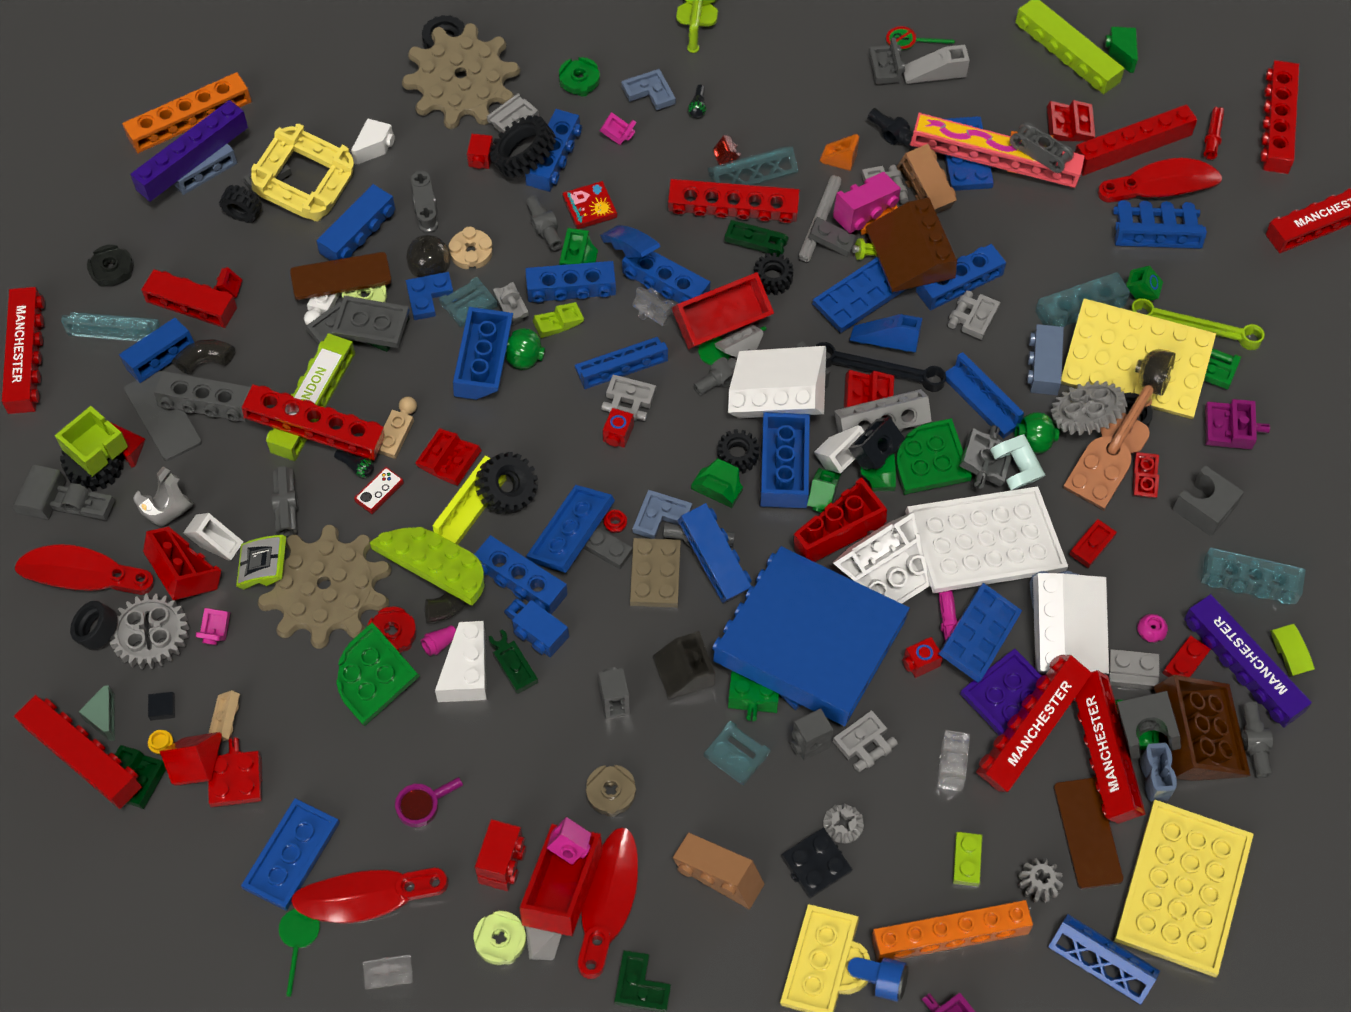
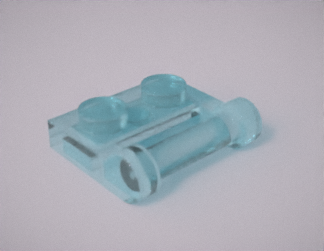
(479, 299)
(732, 759)

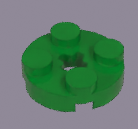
(582, 85)

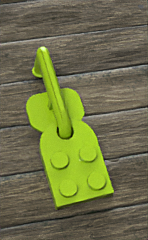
(696, 14)

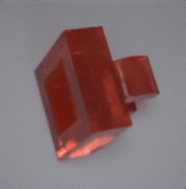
(726, 150)

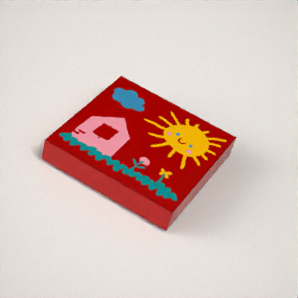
(589, 205)

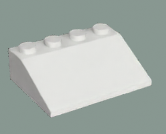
(778, 382)
(1070, 620)

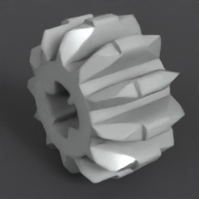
(1036, 887)

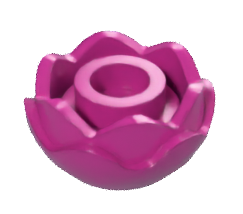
(1150, 634)

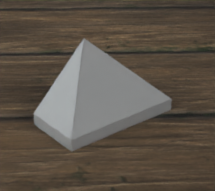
(741, 341)
(542, 944)

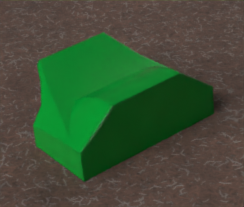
(578, 248)
(883, 478)
(719, 482)

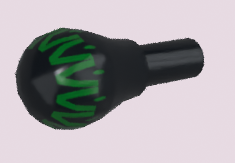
(697, 106)
(360, 466)

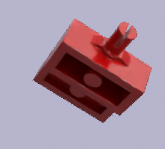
(236, 777)

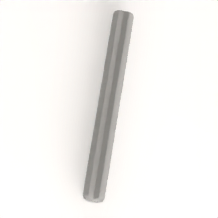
(822, 212)

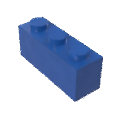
(156, 350)

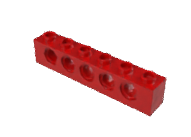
(1280, 117)
(726, 192)
(256, 410)

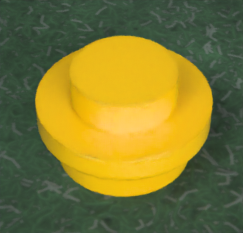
(159, 740)

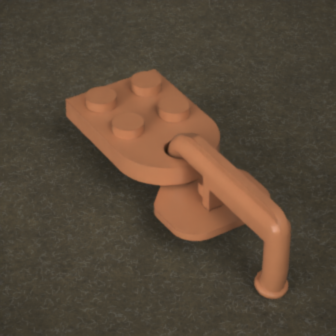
(1109, 456)

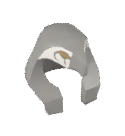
(167, 503)

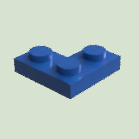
(423, 289)

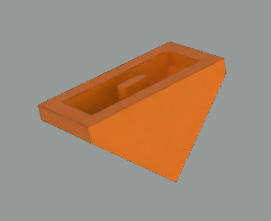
(841, 152)

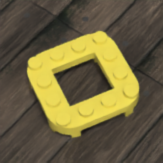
(276, 155)

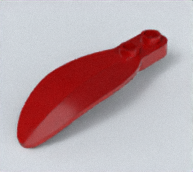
(1162, 179)
(81, 570)
(366, 894)
(608, 900)

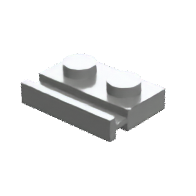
(511, 111)
(1133, 669)

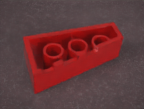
(841, 523)

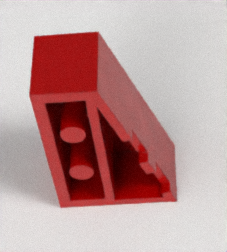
(178, 566)

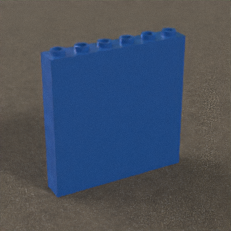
(810, 635)

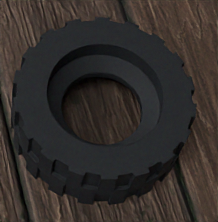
(448, 23)

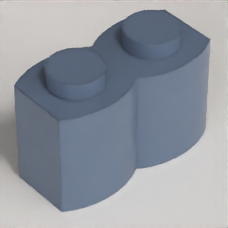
(1157, 769)

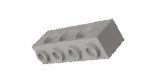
(892, 406)

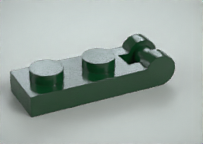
(756, 238)

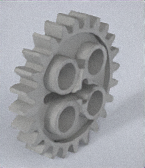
(1089, 407)
(172, 628)

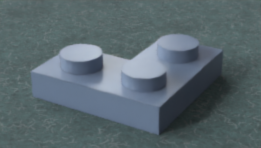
(649, 84)
(658, 508)

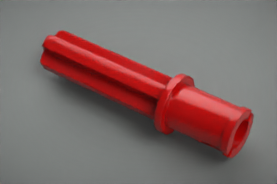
(1213, 138)

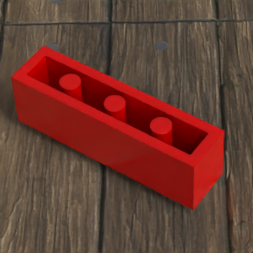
(189, 298)

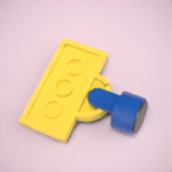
(833, 964)

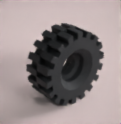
(78, 475)
(520, 475)

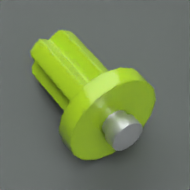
(863, 249)

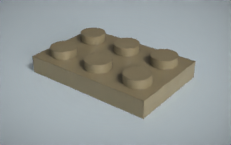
(655, 572)

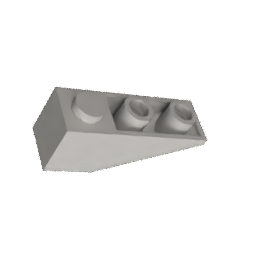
(939, 65)

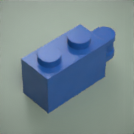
(537, 627)

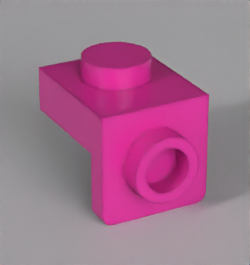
(617, 129)
(214, 626)

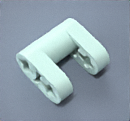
(1024, 458)

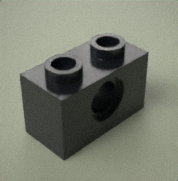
(877, 443)

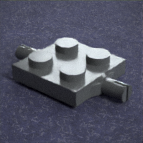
(979, 459)

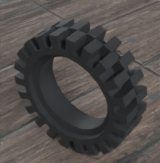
(532, 155)

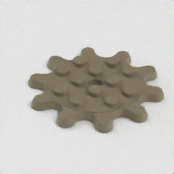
(464, 95)
(332, 608)

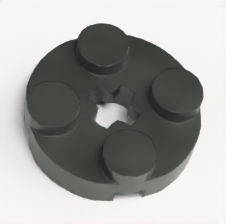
(114, 275)

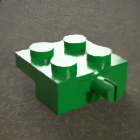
(751, 696)

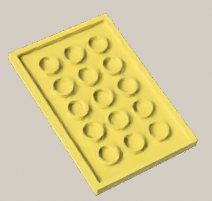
(1113, 340)
(1184, 888)

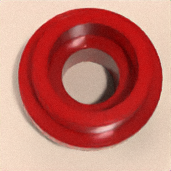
(615, 515)

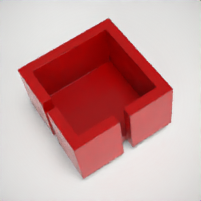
(500, 855)

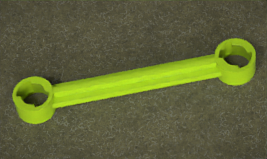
(1220, 329)

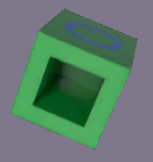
(1144, 283)

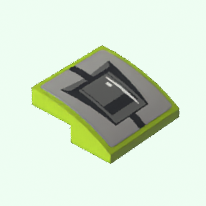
(261, 561)

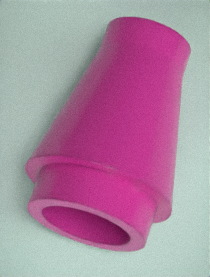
(437, 640)

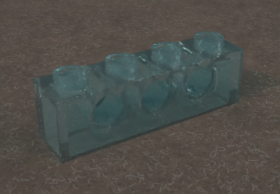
(1105, 290)
(1264, 571)

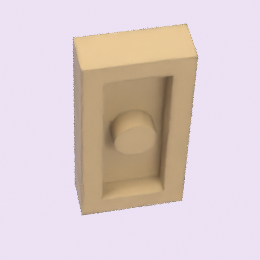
(224, 714)

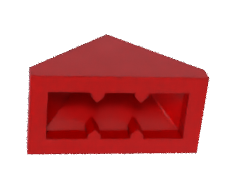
(135, 445)

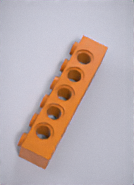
(184, 112)
(952, 931)

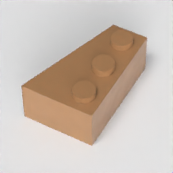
(927, 177)
(719, 869)

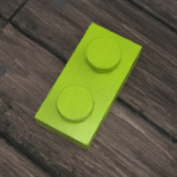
(967, 859)

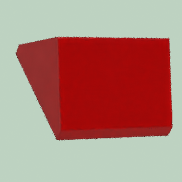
(192, 758)

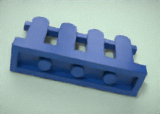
(1163, 234)

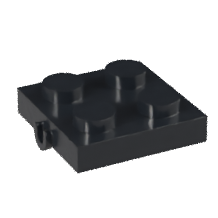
(816, 863)

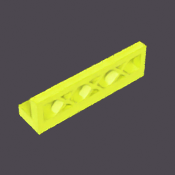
(463, 509)

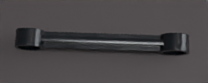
(898, 371)

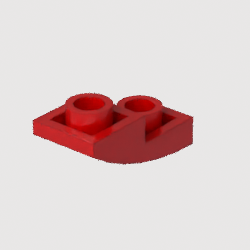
(1145, 475)

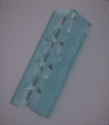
(758, 159)
(108, 326)

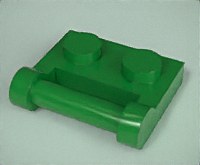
(1219, 372)

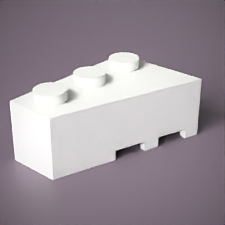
(465, 666)

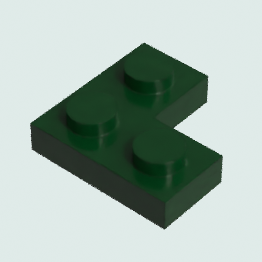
(635, 990)

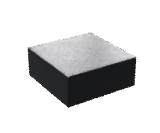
(161, 706)

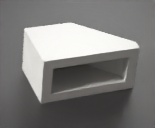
(372, 141)
(834, 451)
(213, 536)

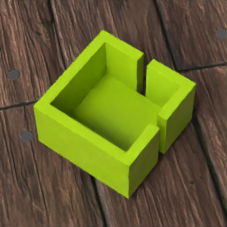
(91, 440)

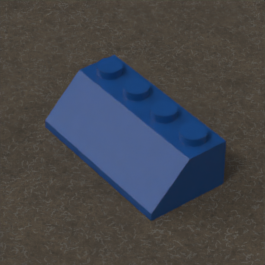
(482, 353)

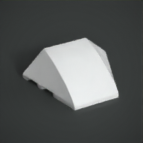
(888, 560)

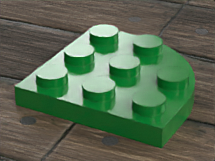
(931, 458)
(372, 674)

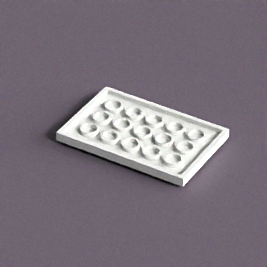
(987, 539)

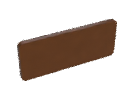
(340, 275)
(1088, 834)

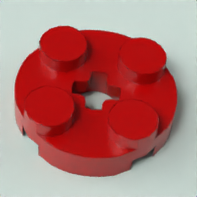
(402, 621)

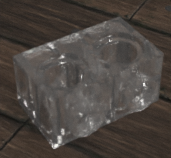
(953, 760)

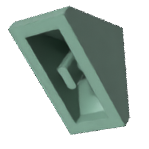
(100, 712)

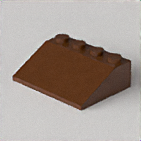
(912, 246)
(1207, 730)

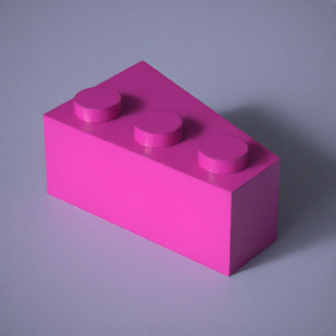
(865, 202)

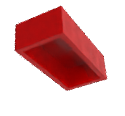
(722, 310)
(559, 889)

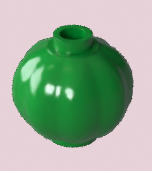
(524, 349)
(1038, 431)

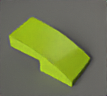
(560, 320)
(1293, 649)

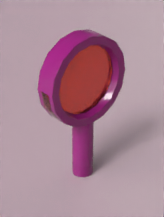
(419, 804)

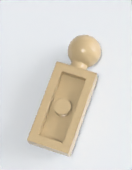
(398, 427)

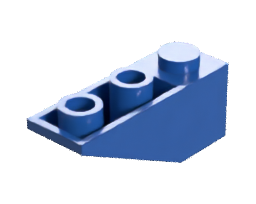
(892, 332)

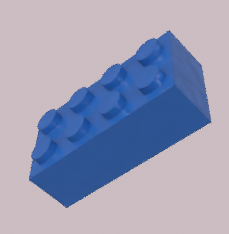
(785, 460)

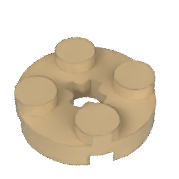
(470, 238)

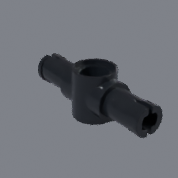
(893, 130)

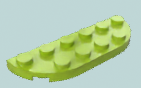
(434, 560)

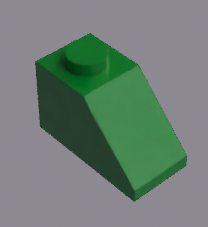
(1123, 46)
(823, 489)

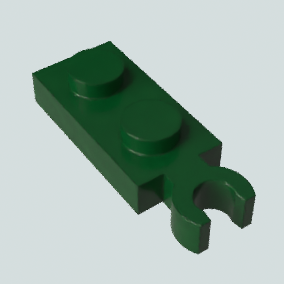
(513, 663)

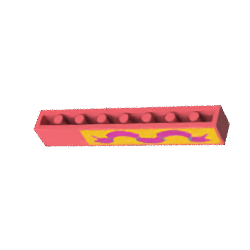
(988, 149)

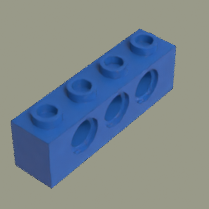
(566, 128)
(990, 266)
(652, 270)
(579, 274)
(496, 552)

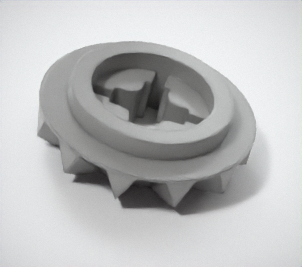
(840, 833)

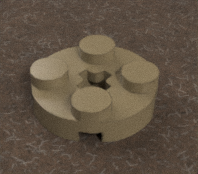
(610, 804)

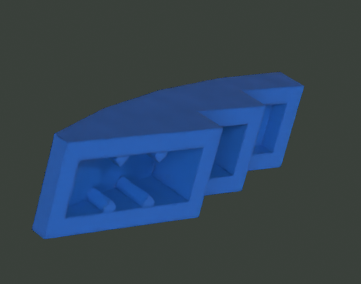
(630, 240)

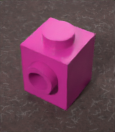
(569, 841)

